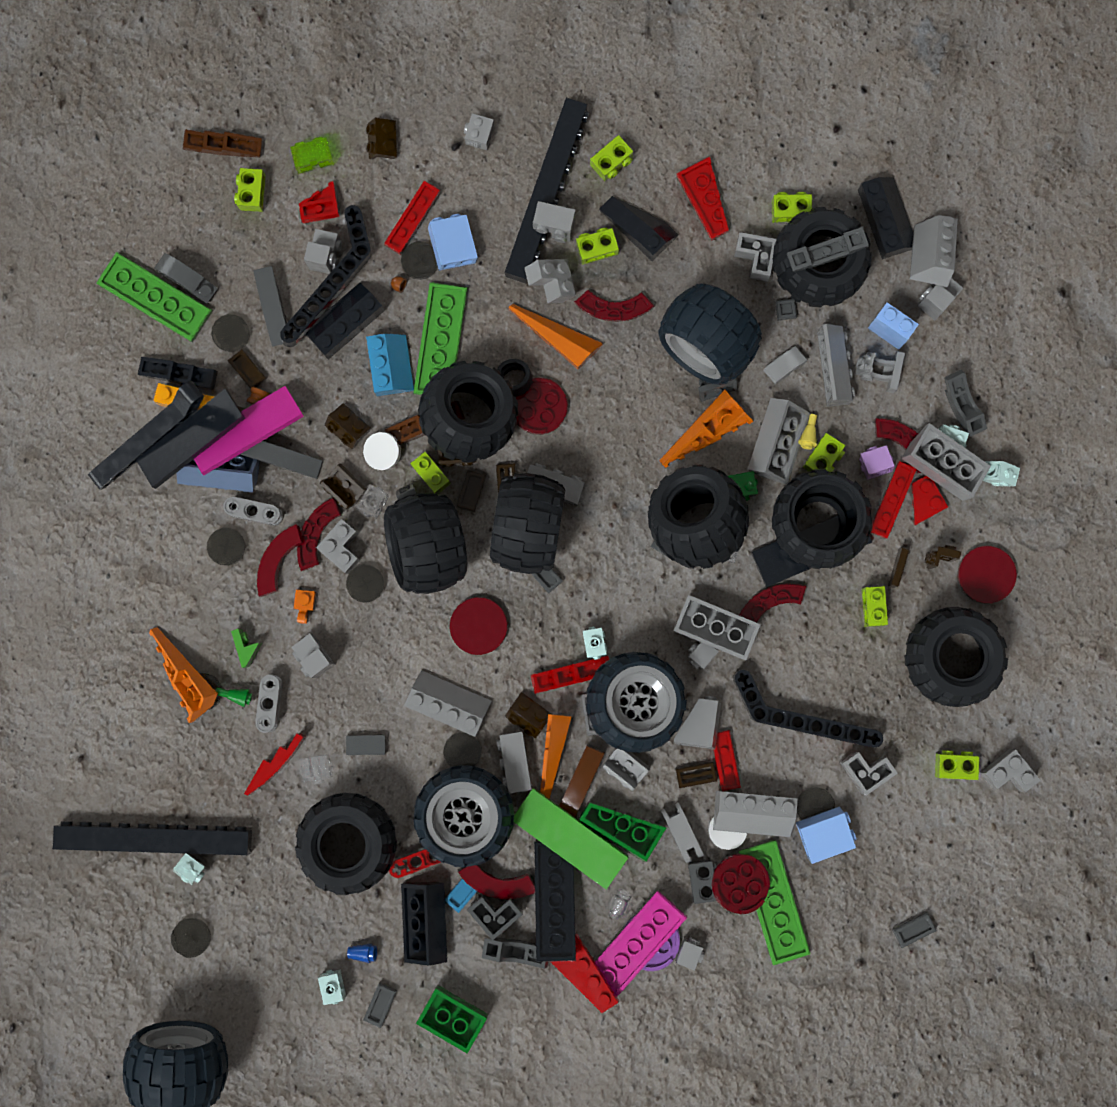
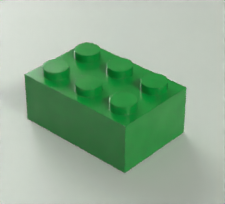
(452, 1019)

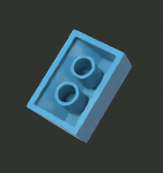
(390, 364)

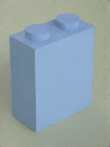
(452, 241)
(893, 326)
(826, 834)

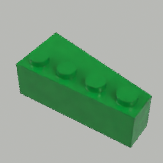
(627, 832)

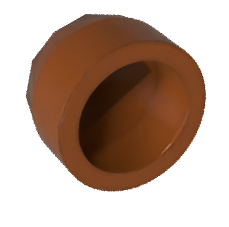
(398, 284)

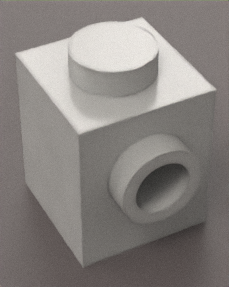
(701, 655)
(690, 953)

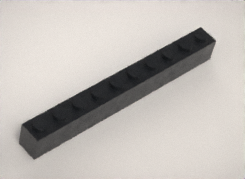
(547, 186)
(152, 839)

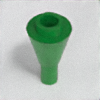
(238, 696)

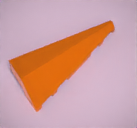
(569, 343)
(718, 419)
(185, 679)
(555, 738)

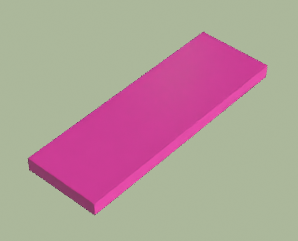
(260, 422)
(639, 941)

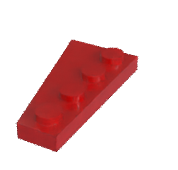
(704, 196)
(588, 978)

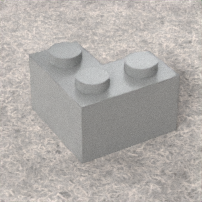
(554, 219)
(322, 251)
(760, 251)
(554, 276)
(937, 299)
(335, 546)
(312, 656)
(1010, 767)
(867, 777)

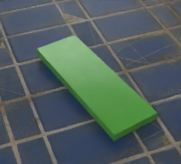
(154, 297)
(440, 332)
(570, 838)
(779, 912)

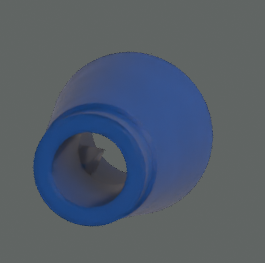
(364, 953)

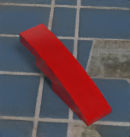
(566, 675)
(269, 769)

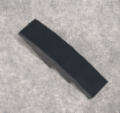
(177, 372)

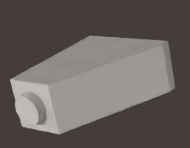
(701, 725)

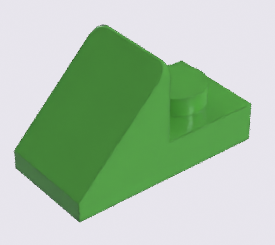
(245, 653)

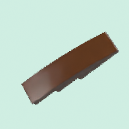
(222, 144)
(411, 429)
(581, 780)

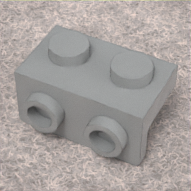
(626, 768)

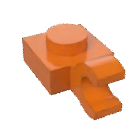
(304, 602)

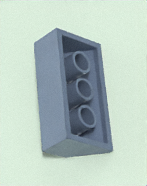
(236, 474)

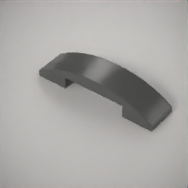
(828, 251)

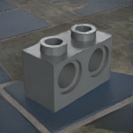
(698, 882)

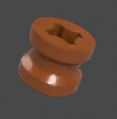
(256, 395)

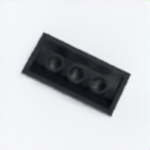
(886, 216)
(344, 320)
(424, 923)

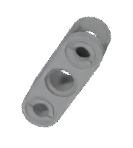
(244, 506)
(264, 713)
(682, 833)

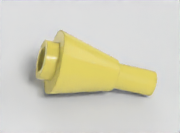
(808, 437)

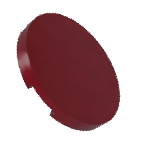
(542, 407)
(987, 574)
(478, 626)
(740, 883)

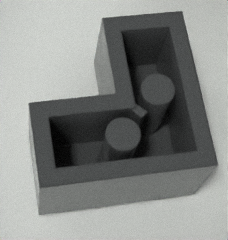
(494, 920)

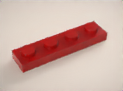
(412, 217)
(893, 499)

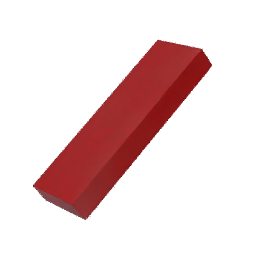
(726, 762)

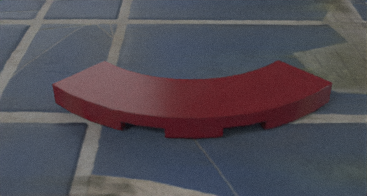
(614, 311)
(895, 432)
(312, 531)
(272, 557)
(772, 597)
(496, 887)

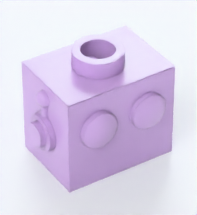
(876, 462)

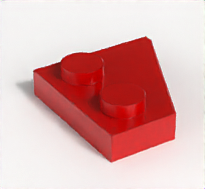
(320, 205)
(926, 499)

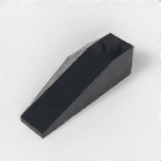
(642, 229)

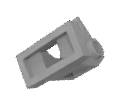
(891, 370)

